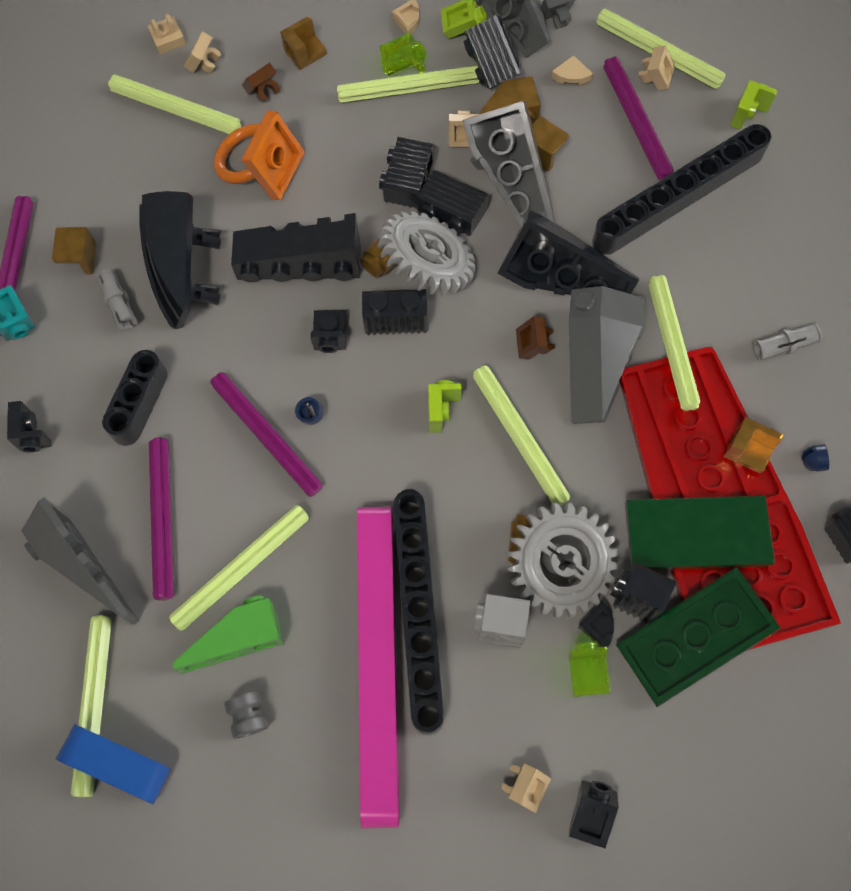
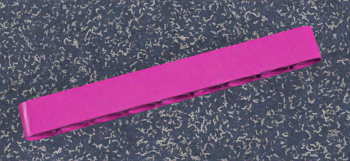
(377, 669)

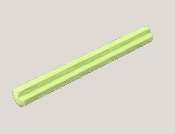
(647, 41)
(407, 84)
(173, 104)
(674, 343)
(521, 436)
(238, 568)
(93, 693)

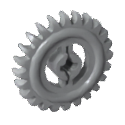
(427, 257)
(537, 539)

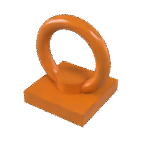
(268, 158)

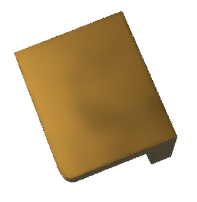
(302, 44)
(549, 141)
(74, 246)
(753, 445)

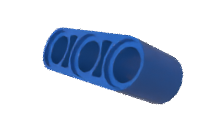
(113, 764)

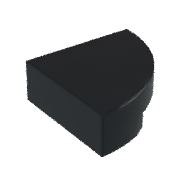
(599, 626)

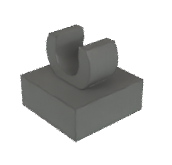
(558, 11)

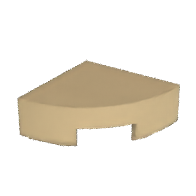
(407, 16)
(572, 72)

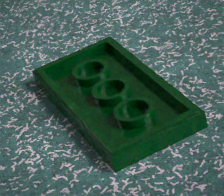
(699, 532)
(697, 637)

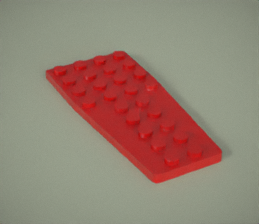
(686, 459)

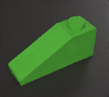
(237, 634)

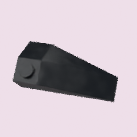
(559, 262)

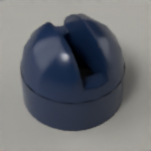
(304, 414)
(816, 458)

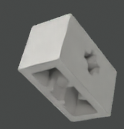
(502, 620)

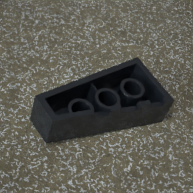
(298, 251)

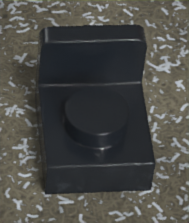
(329, 330)
(22, 429)
(594, 813)

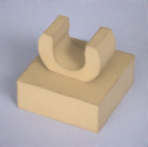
(166, 34)
(200, 53)
(658, 68)
(457, 131)
(528, 787)

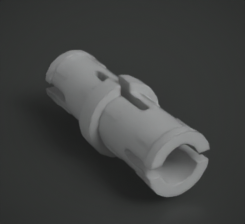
(116, 299)
(787, 341)

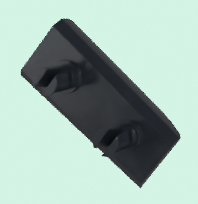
(167, 246)

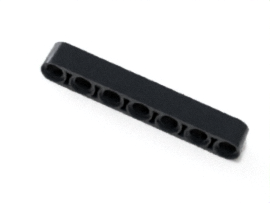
(720, 164)
(418, 626)

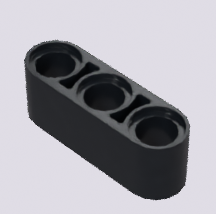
(132, 383)

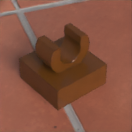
(261, 79)
(533, 338)

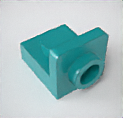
(13, 317)

